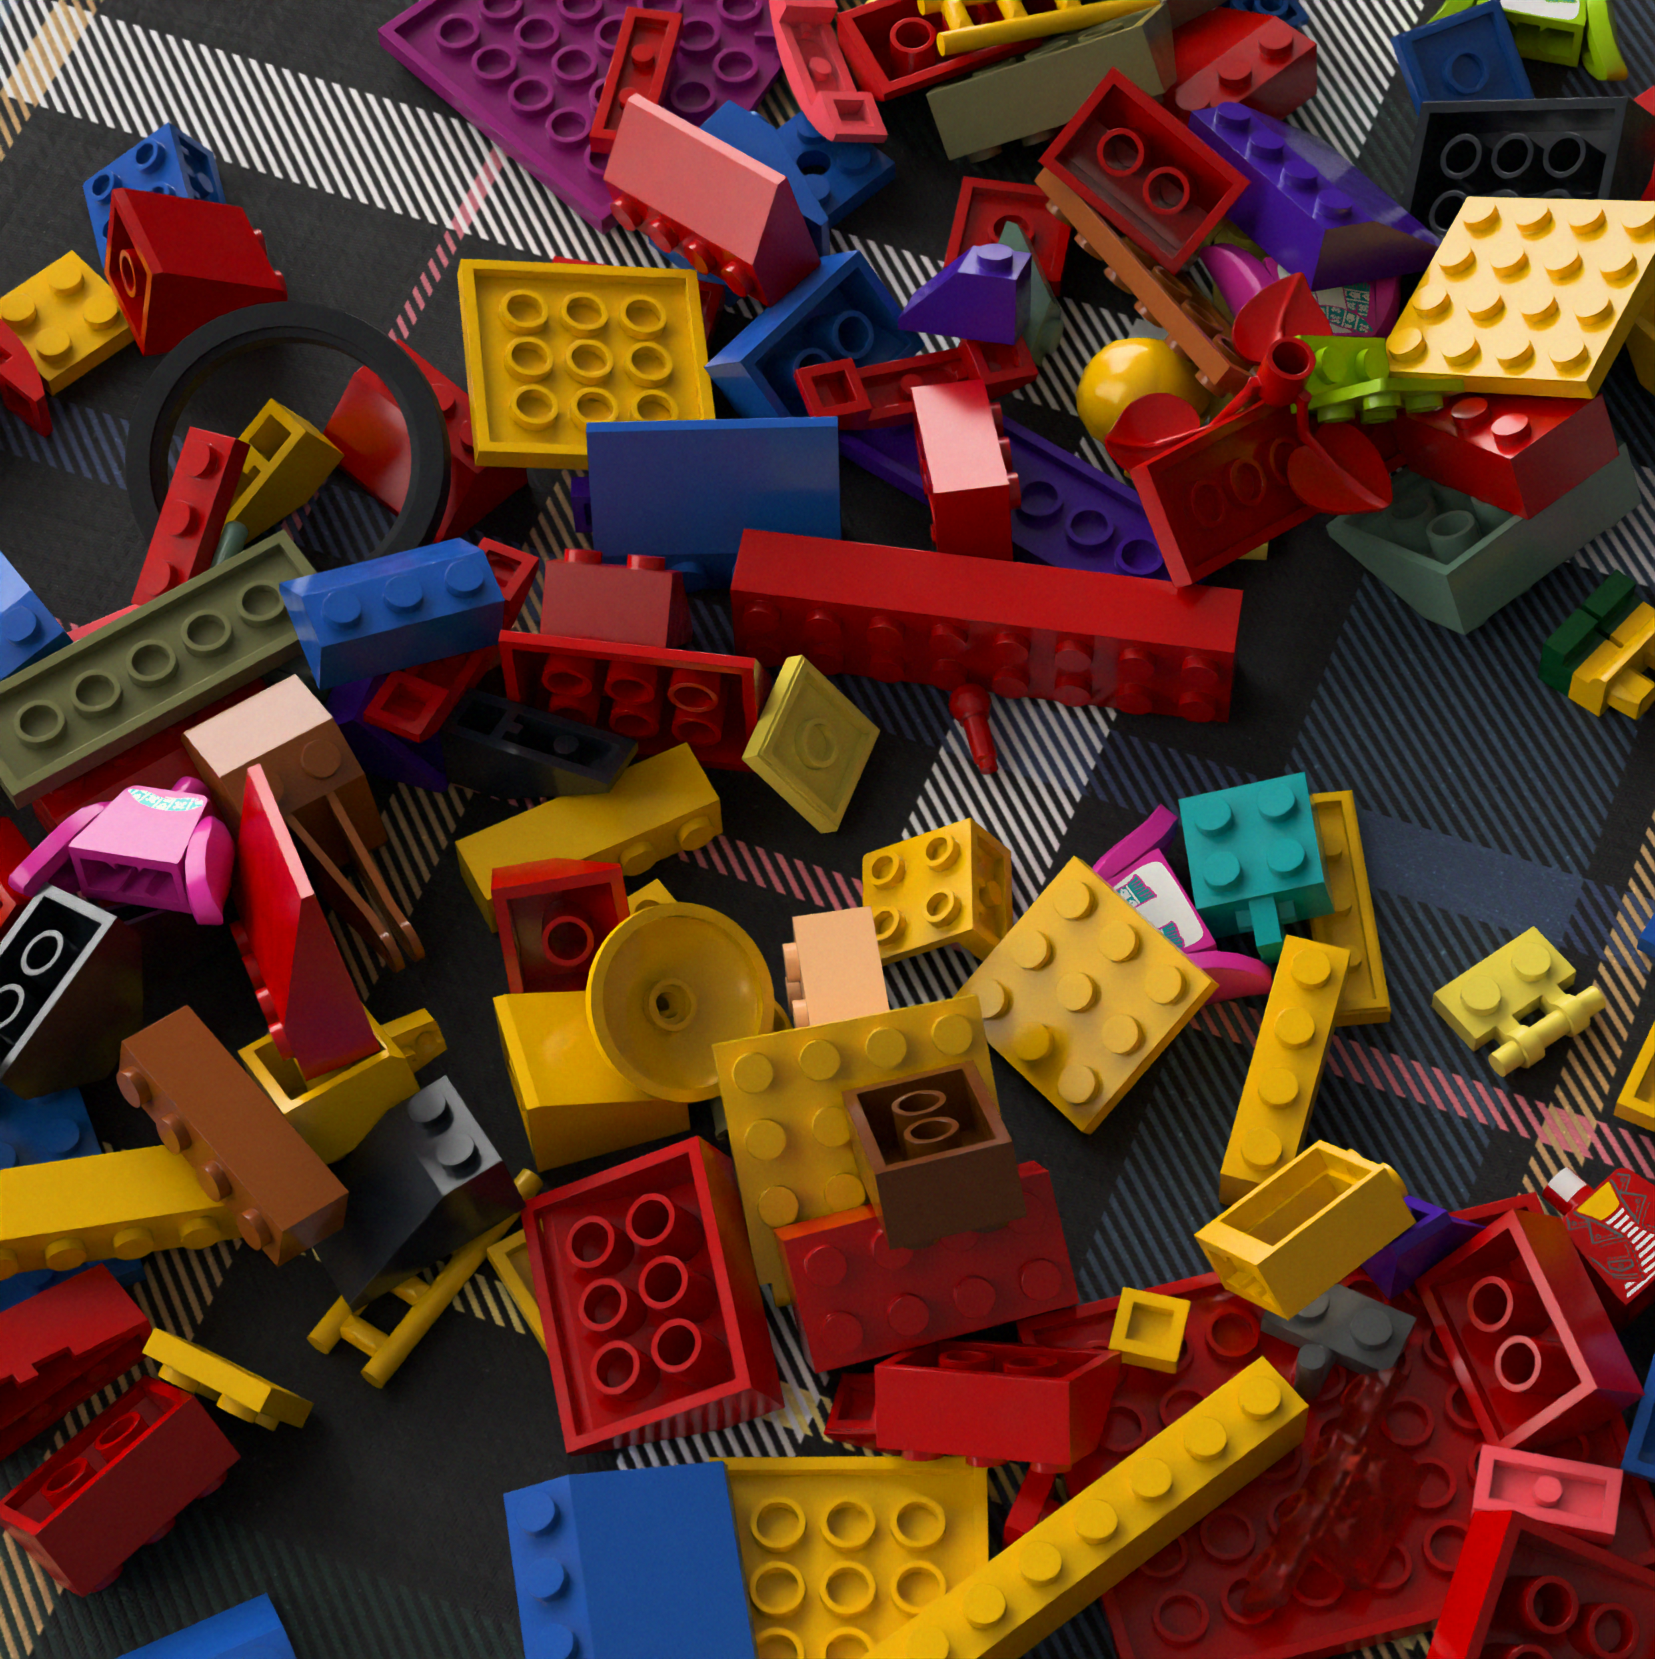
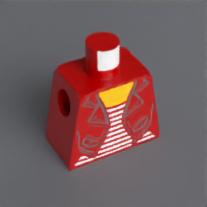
(1612, 1236)

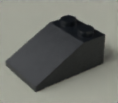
(415, 1194)

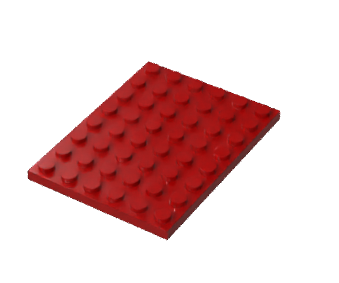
(1191, 1590)

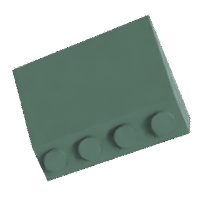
(1469, 559)

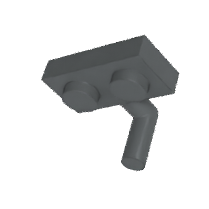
(1344, 1331)

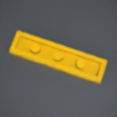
(1354, 920)

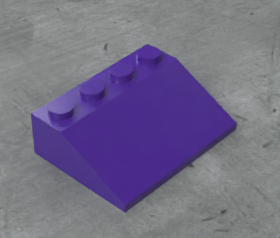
(1312, 203)

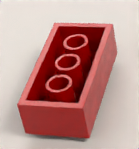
(870, 1301)

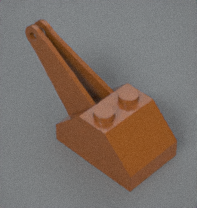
(319, 797)

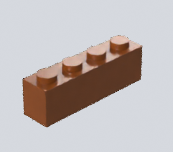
(231, 1136)

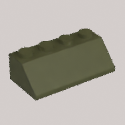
(1049, 83)

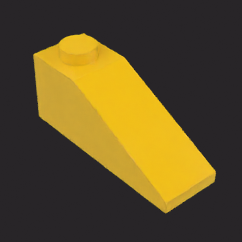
(281, 470)

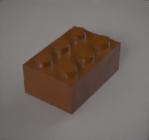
(934, 1156)

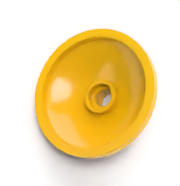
(713, 989)

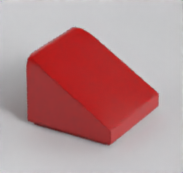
(854, 1414)

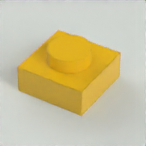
(1150, 1329)

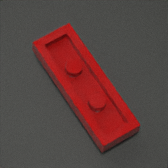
(639, 65)
(192, 512)

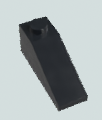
(528, 751)

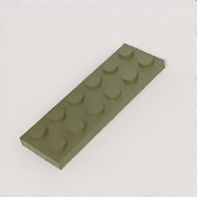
(148, 670)

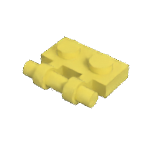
(1507, 988)

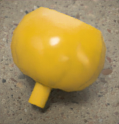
(1132, 370)

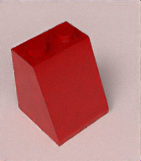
(183, 265)

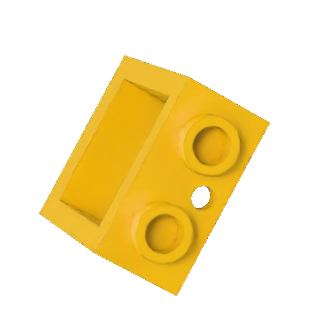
(1306, 1228)

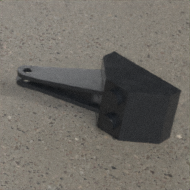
(80, 982)

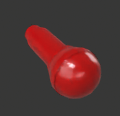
(971, 708)

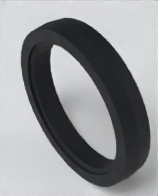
(284, 323)

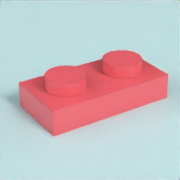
(1553, 1490)

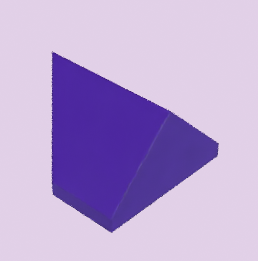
(1419, 1247)

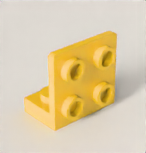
(939, 892)

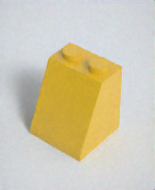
(565, 1088)

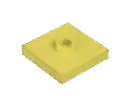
(811, 744)

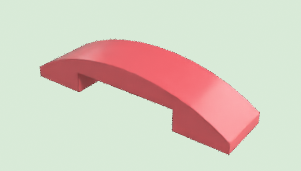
(821, 74)

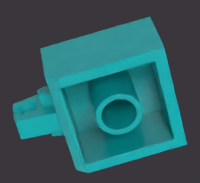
(1257, 859)

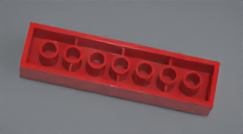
(988, 624)

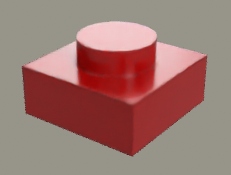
(1031, 1506)

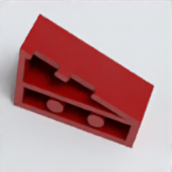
(1509, 446)
(965, 469)
(64, 1351)

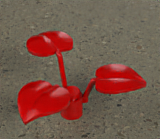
(1333, 470)

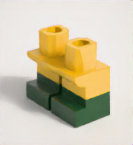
(1604, 650)

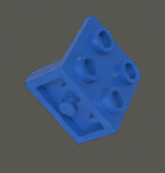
(162, 164)

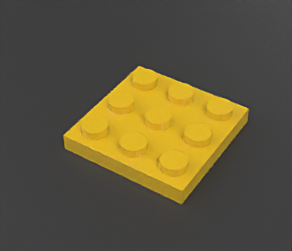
(1085, 994)

